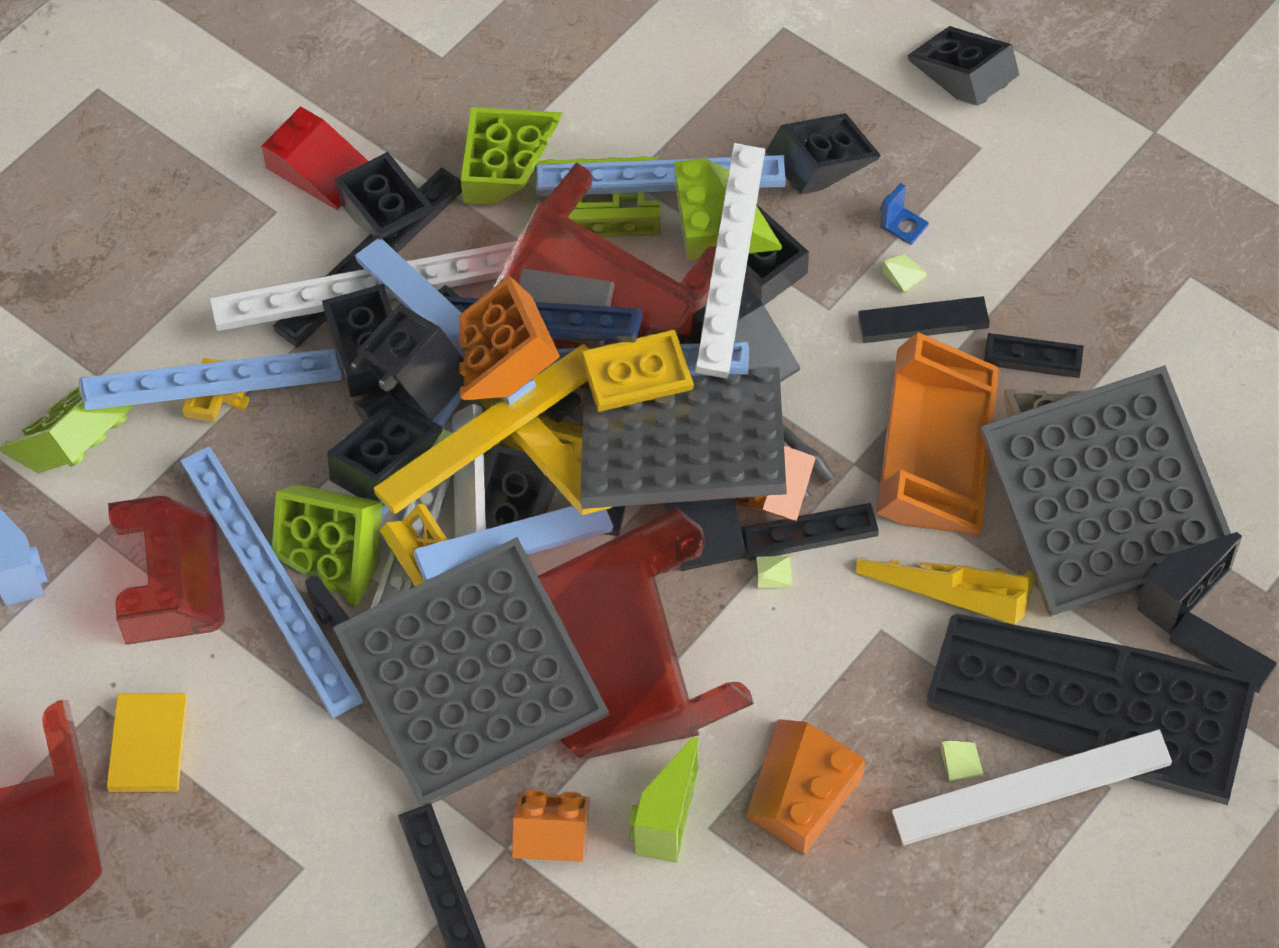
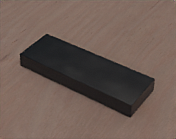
(1034, 355)
(1221, 649)

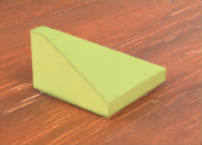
(902, 272)
(773, 572)
(961, 760)

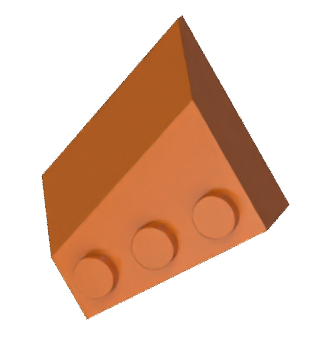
(502, 343)
(802, 783)

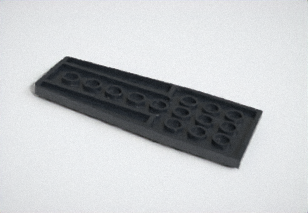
(1094, 693)

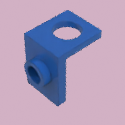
(894, 213)

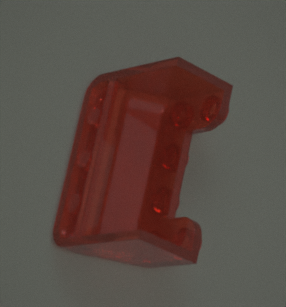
(182, 571)

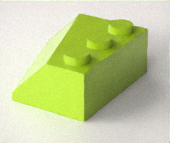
(503, 151)
(700, 200)
(64, 434)
(328, 537)

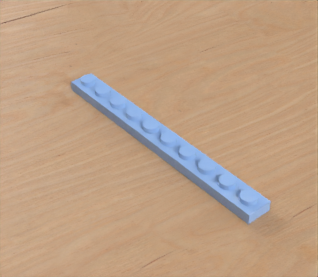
(272, 583)

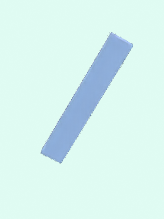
(534, 534)

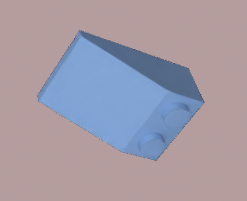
(19, 565)

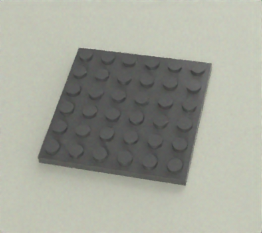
(687, 445)
(1103, 487)
(470, 672)

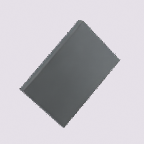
(567, 289)

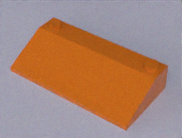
(933, 443)

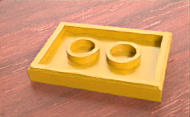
(636, 371)
(147, 742)

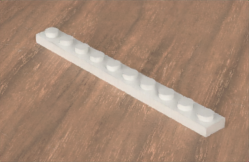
(307, 295)

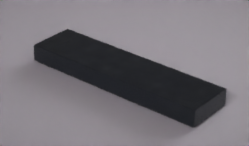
(924, 318)
(810, 531)

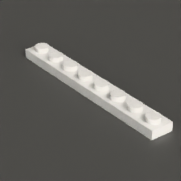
(730, 261)

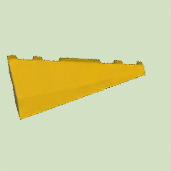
(978, 590)

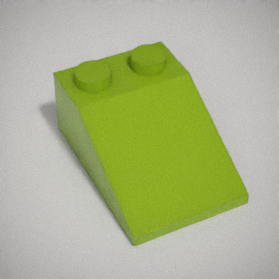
(664, 806)

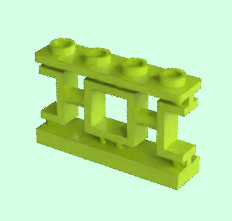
(606, 217)

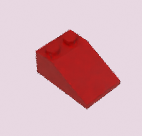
(310, 155)

